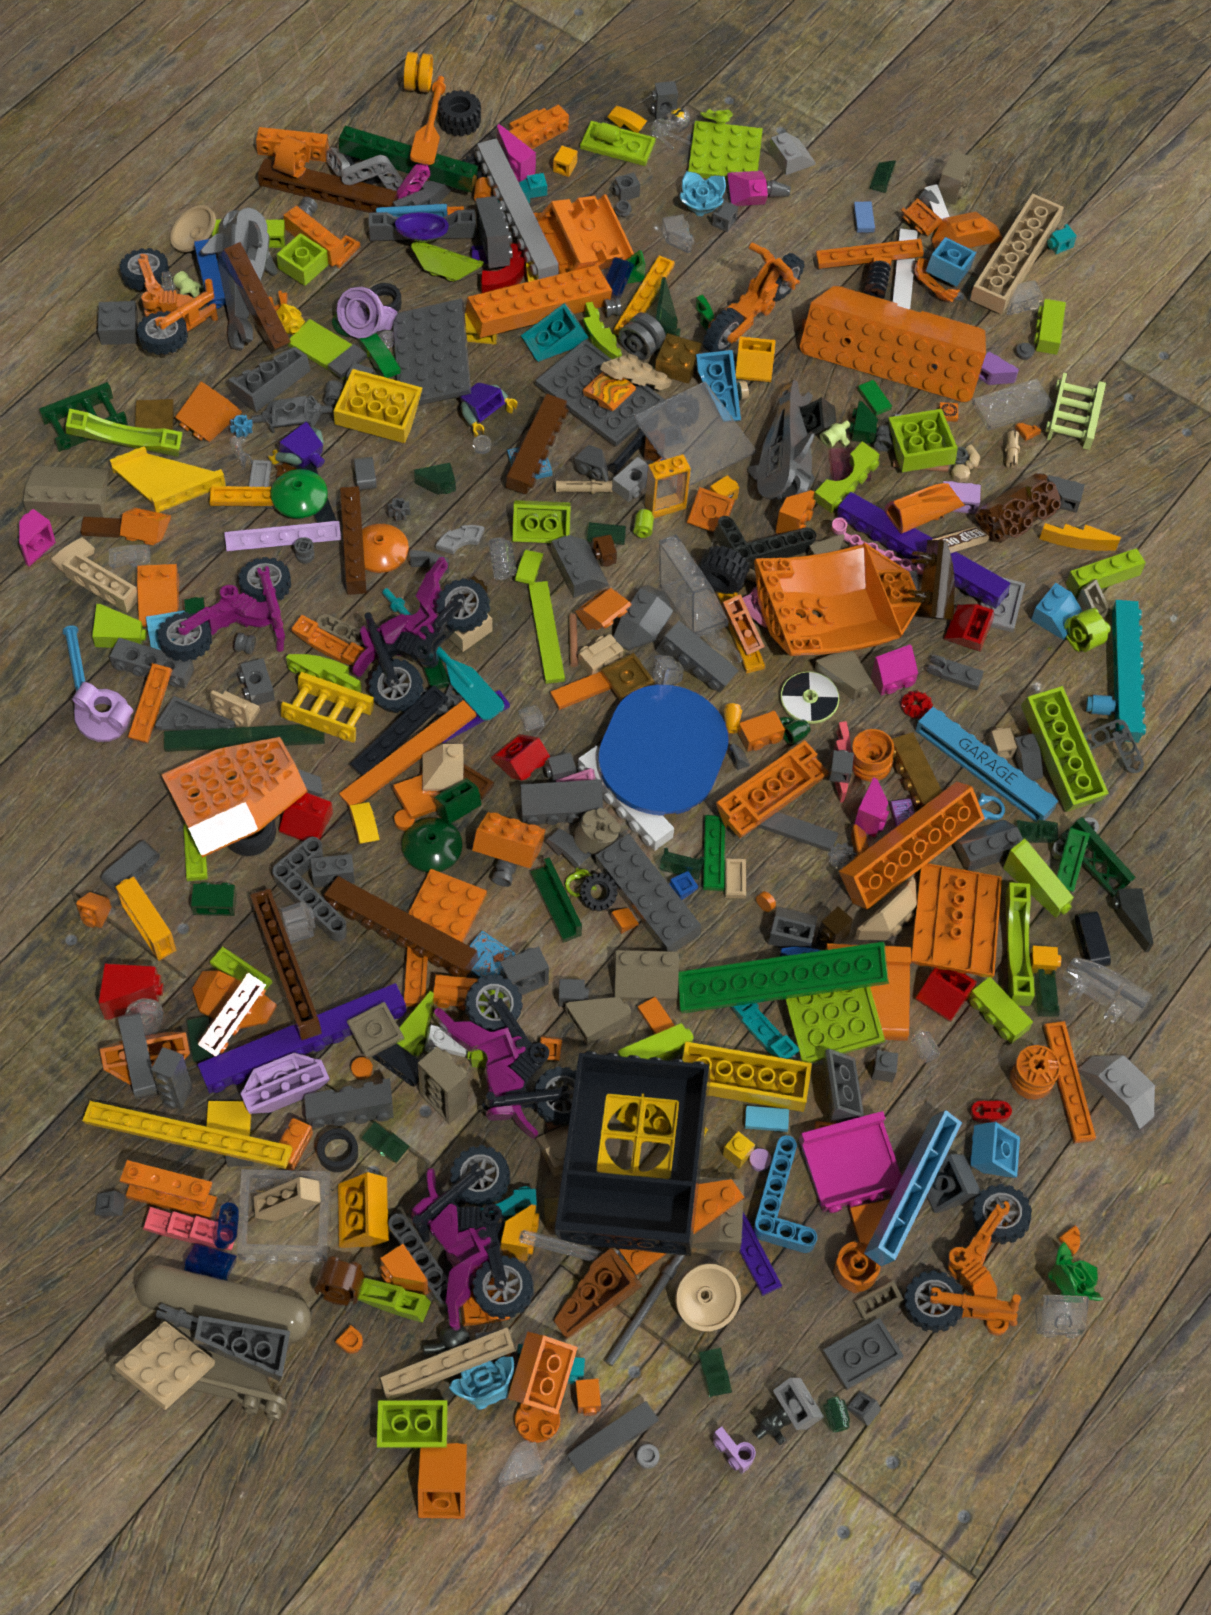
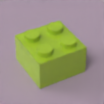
(302, 259)

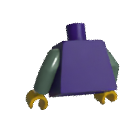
(482, 403)
(300, 447)

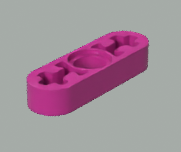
(418, 174)

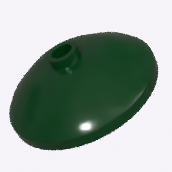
(432, 854)

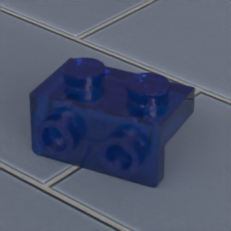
(210, 1262)

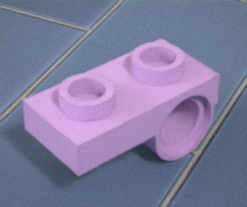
(724, 1443)

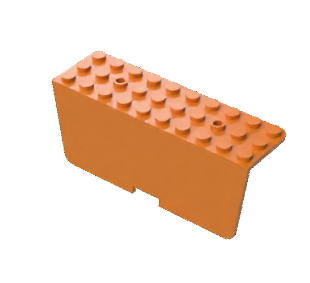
(895, 342)

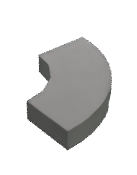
(460, 537)

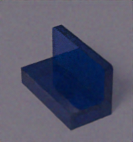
(619, 275)

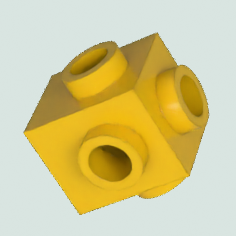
(290, 318)

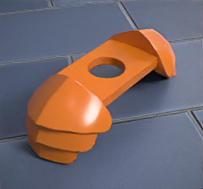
(925, 277)

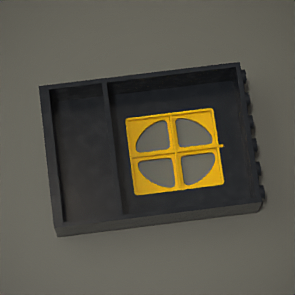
(633, 1207)

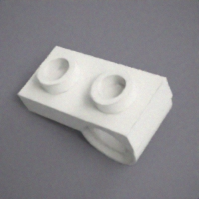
(437, 1037)

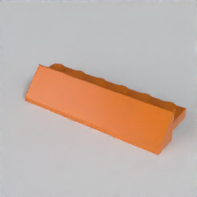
(771, 789)

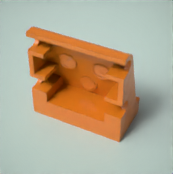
(584, 233)
(893, 998)

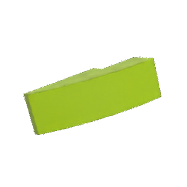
(394, 1299)

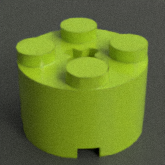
(1086, 630)

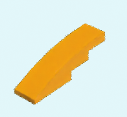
(1086, 539)

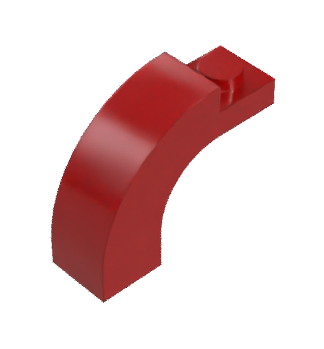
(506, 277)

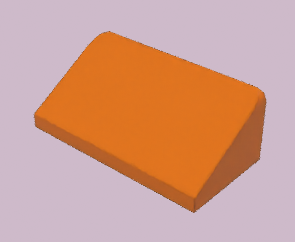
(859, 840)

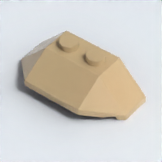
(891, 915)

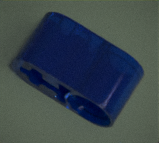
(230, 1228)

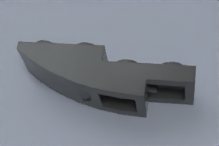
(430, 194)

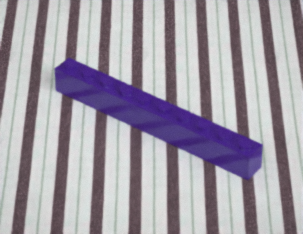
(967, 574)
(239, 1063)

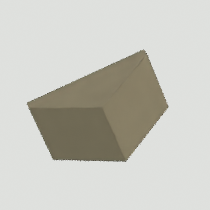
(1092, 597)

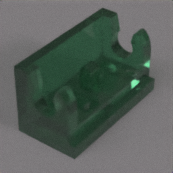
(680, 864)
(1046, 994)

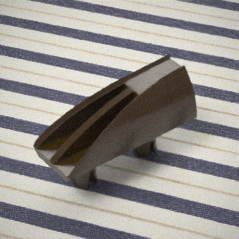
(938, 582)

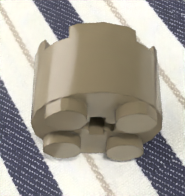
(596, 831)

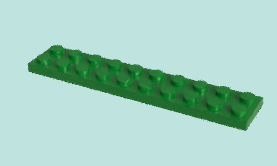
(783, 977)

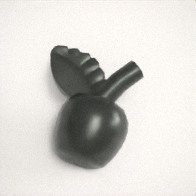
(448, 1340)

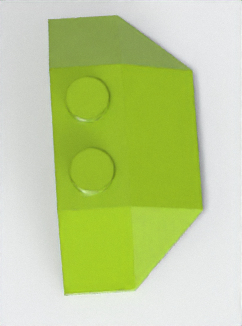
(444, 262)

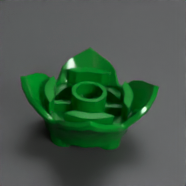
(1075, 1277)

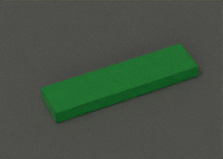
(714, 853)

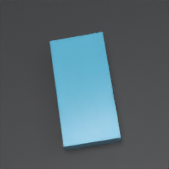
(766, 1118)

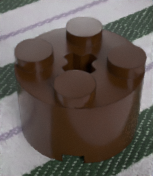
(340, 1281)

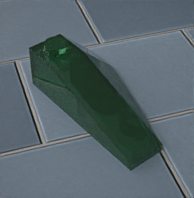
(665, 311)

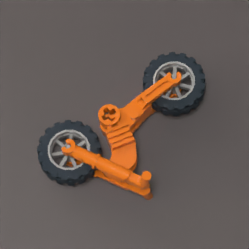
(773, 282)
(163, 308)
(947, 1295)

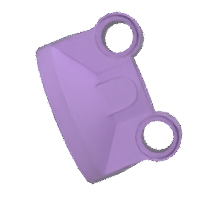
(353, 314)
(98, 725)

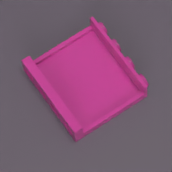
(851, 1162)

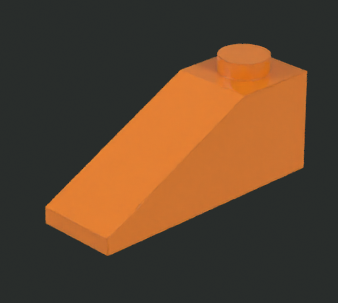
(742, 624)

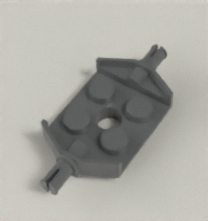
(305, 410)

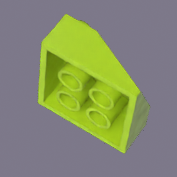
(922, 440)

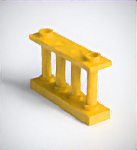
(332, 692)

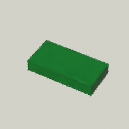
(874, 397)

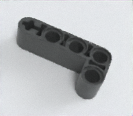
(137, 1056)

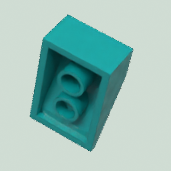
(555, 334)

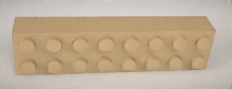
(1016, 253)

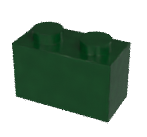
(458, 801)
(213, 899)

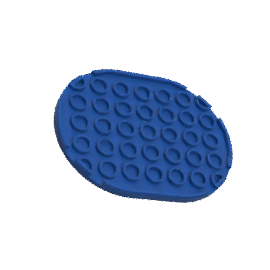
(663, 749)

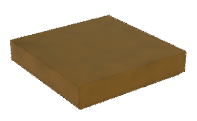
(155, 414)
(627, 676)

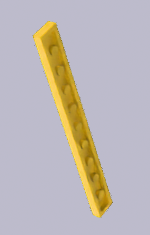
(188, 1134)

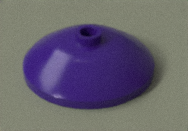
(421, 226)

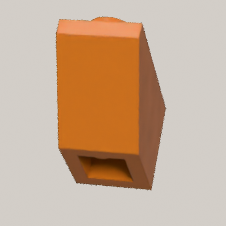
(93, 909)

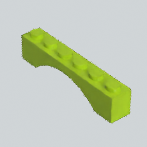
(96, 428)
(1018, 956)

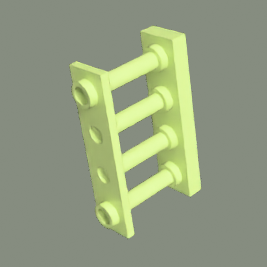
(1089, 421)

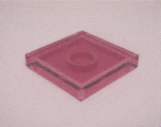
(840, 463)

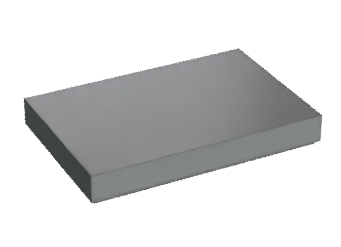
(1007, 612)

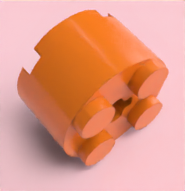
(291, 156)
(854, 1278)

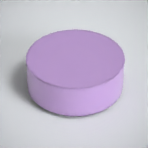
(760, 1160)

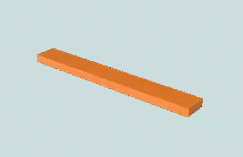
(408, 754)

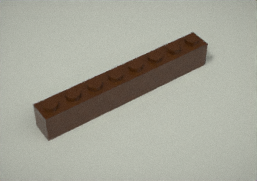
(327, 188)
(401, 927)
(286, 964)

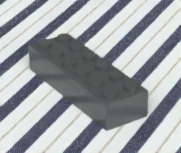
(648, 894)

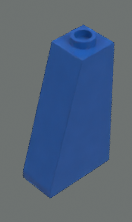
(209, 270)

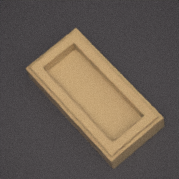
(735, 878)

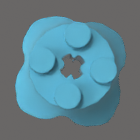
(702, 195)
(485, 1382)

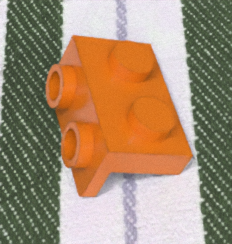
(922, 217)

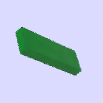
(1072, 858)

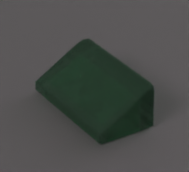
(883, 176)

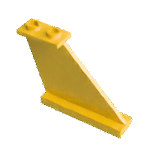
(164, 480)

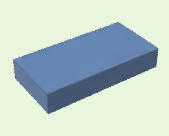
(864, 217)

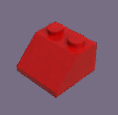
(521, 756)
(306, 817)

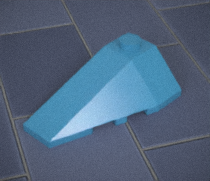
(719, 373)

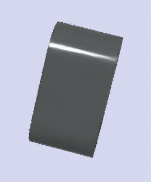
(365, 473)

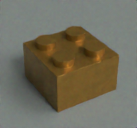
(678, 358)

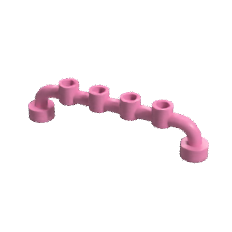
(839, 527)

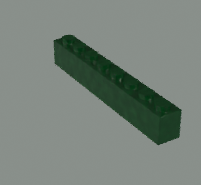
(443, 171)

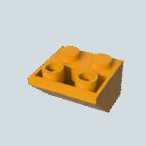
(755, 359)
(510, 1241)

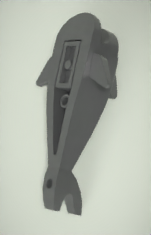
(251, 230)
(786, 454)

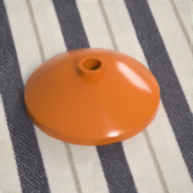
(384, 554)

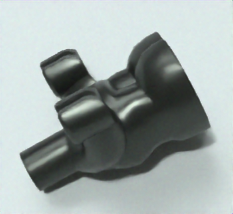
(773, 1423)

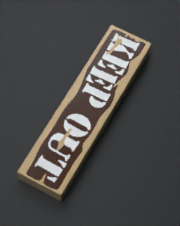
(964, 539)

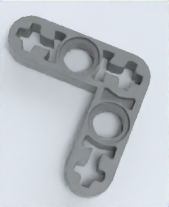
(378, 166)

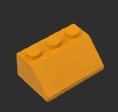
(363, 1211)

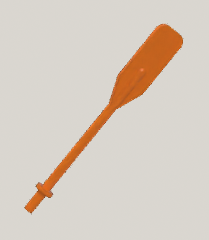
(427, 138)

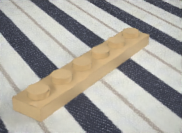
(447, 1364)

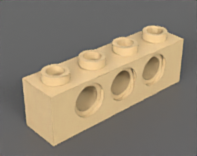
(100, 581)

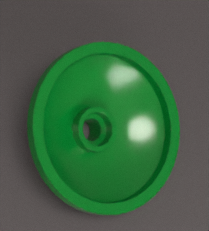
(302, 500)

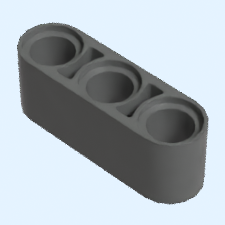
(132, 864)

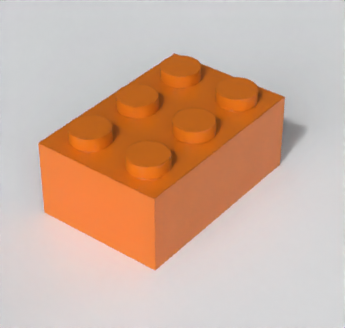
(508, 839)

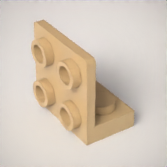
(234, 708)

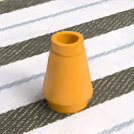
(732, 716)

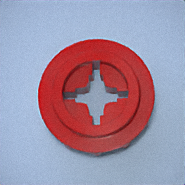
(914, 710)

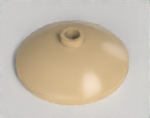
(192, 226)
(717, 1306)

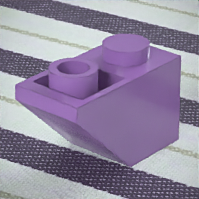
(997, 370)

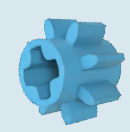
(241, 426)

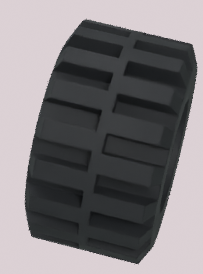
(459, 113)
(724, 569)

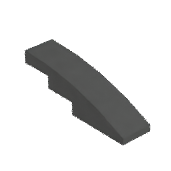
(613, 1437)

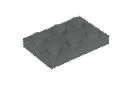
(862, 1354)

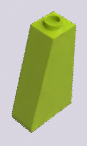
(1029, 868)
(663, 1045)

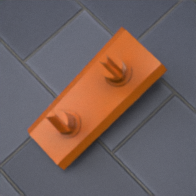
(922, 506)

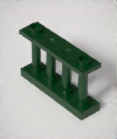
(80, 402)

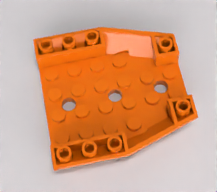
(235, 807)

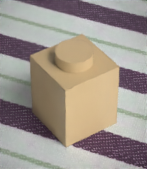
(1002, 742)

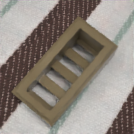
(890, 1286)

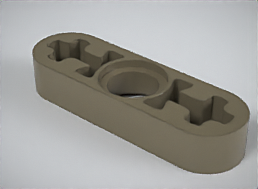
(337, 624)

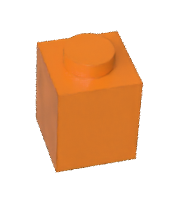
(588, 1396)

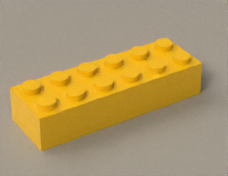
(753, 1076)

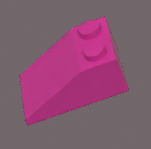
(519, 155)

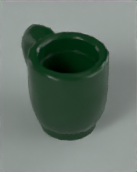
(795, 730)

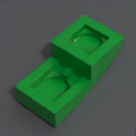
(704, 310)

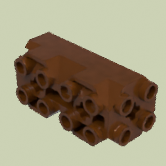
(1018, 508)

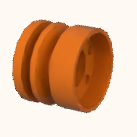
(872, 754)
(1032, 1082)

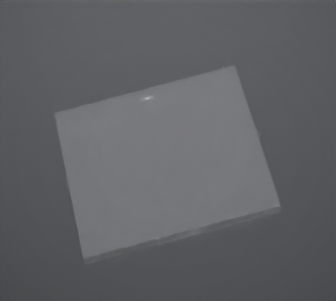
(698, 428)

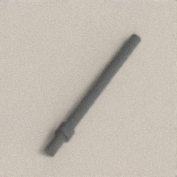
(667, 1274)

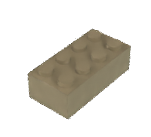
(443, 1084)

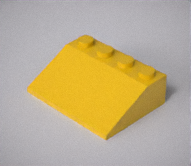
(377, 406)

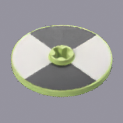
(798, 705)

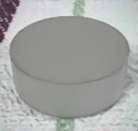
(647, 1456)

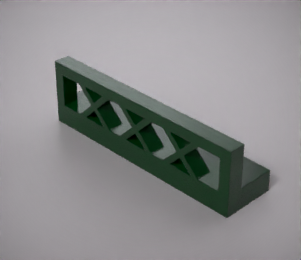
(1104, 856)
(557, 901)

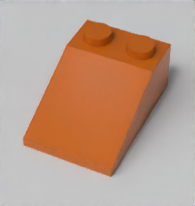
(157, 590)

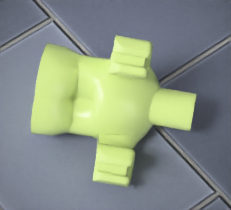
(186, 284)
(835, 433)

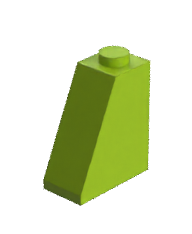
(111, 625)

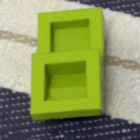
(529, 567)

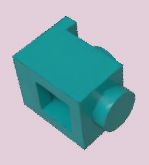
(1062, 239)

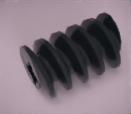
(877, 279)

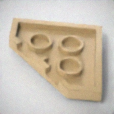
(640, 373)

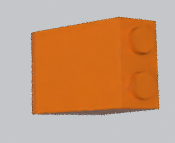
(206, 413)
(442, 1482)

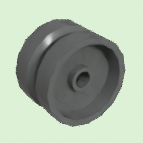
(642, 335)

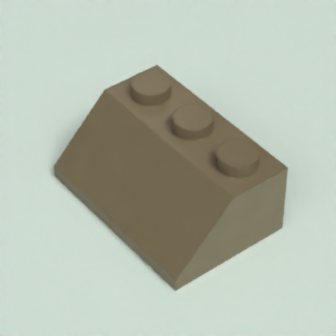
(646, 975)

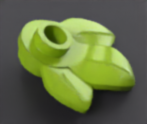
(719, 116)

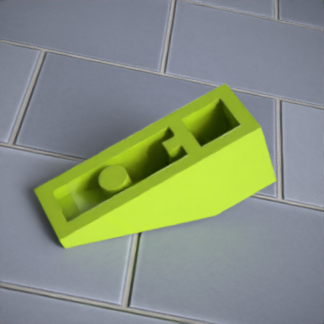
(416, 1026)

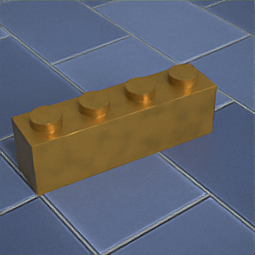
(915, 770)

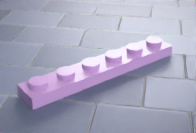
(281, 535)

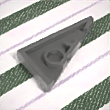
(188, 716)

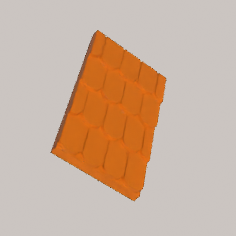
(956, 920)

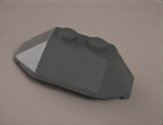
(644, 618)

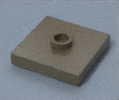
(375, 1030)

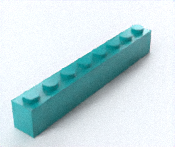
(1127, 667)

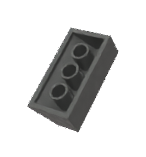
(559, 801)

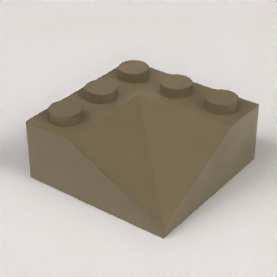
(726, 1230)

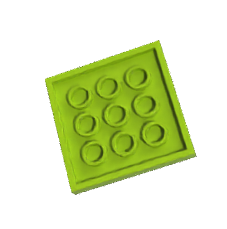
(724, 149)
(835, 1022)

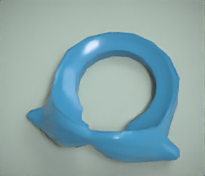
(988, 815)

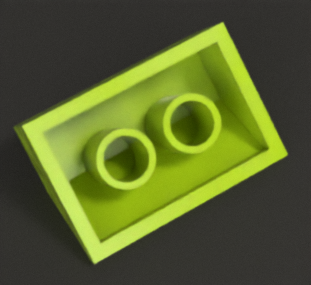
(540, 521)
(412, 1424)

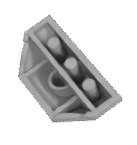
(1122, 1086)

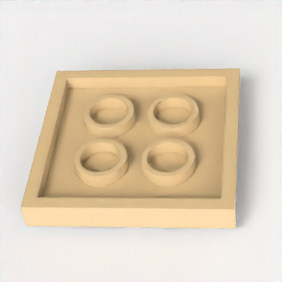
(164, 1365)

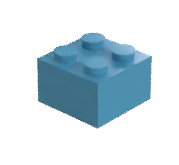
(951, 261)

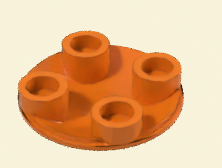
(536, 1424)

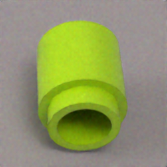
(607, 132)
(643, 523)

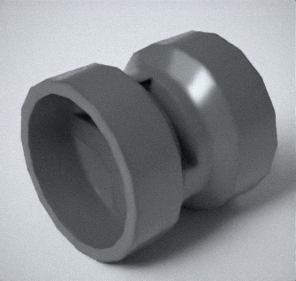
(308, 205)
(333, 392)
(883, 439)
(304, 550)
(504, 873)

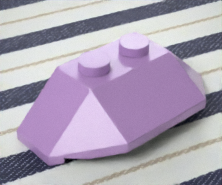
(283, 1083)

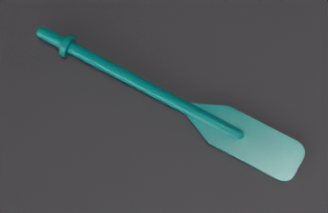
(462, 677)

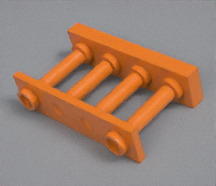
(168, 1190)

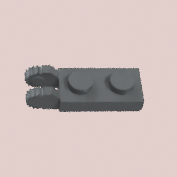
(955, 672)

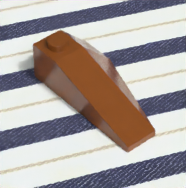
(602, 1289)

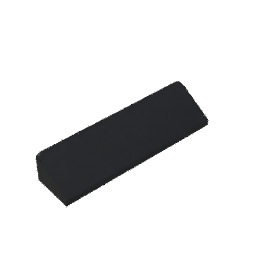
(626, 451)

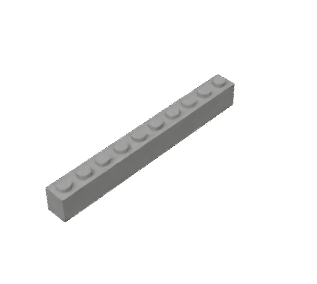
(516, 209)

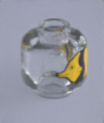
(679, 115)

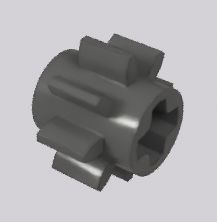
(399, 509)

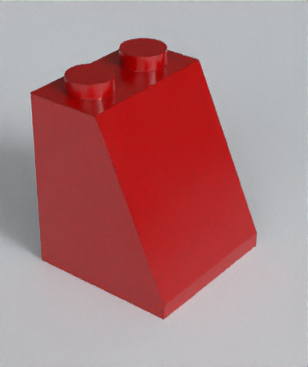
(125, 985)

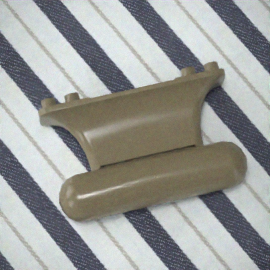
(226, 1301)

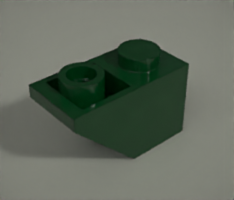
(865, 424)

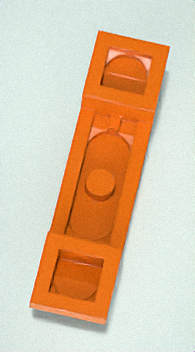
(325, 642)

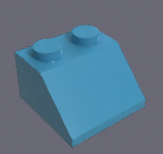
(1055, 610)
(995, 1150)

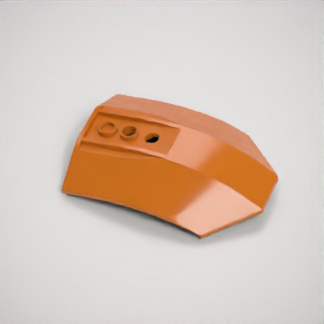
(852, 588)

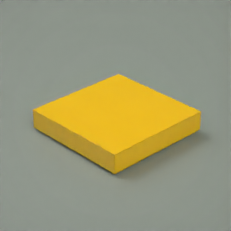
(229, 1117)

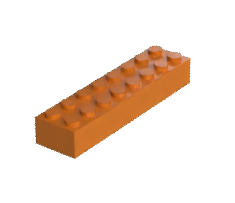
(534, 300)
(911, 845)

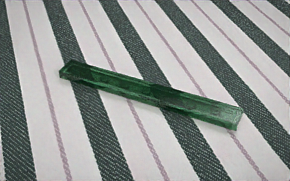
(225, 737)

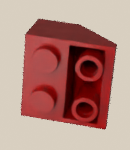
(970, 626)
(946, 992)

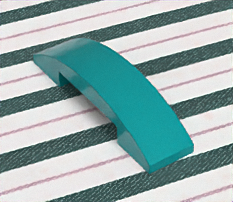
(765, 1031)

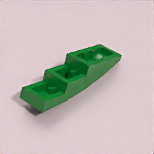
(379, 355)

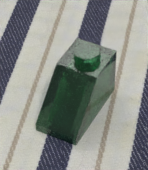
(436, 478)

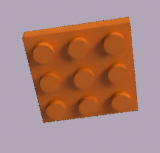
(448, 904)

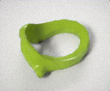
(577, 875)

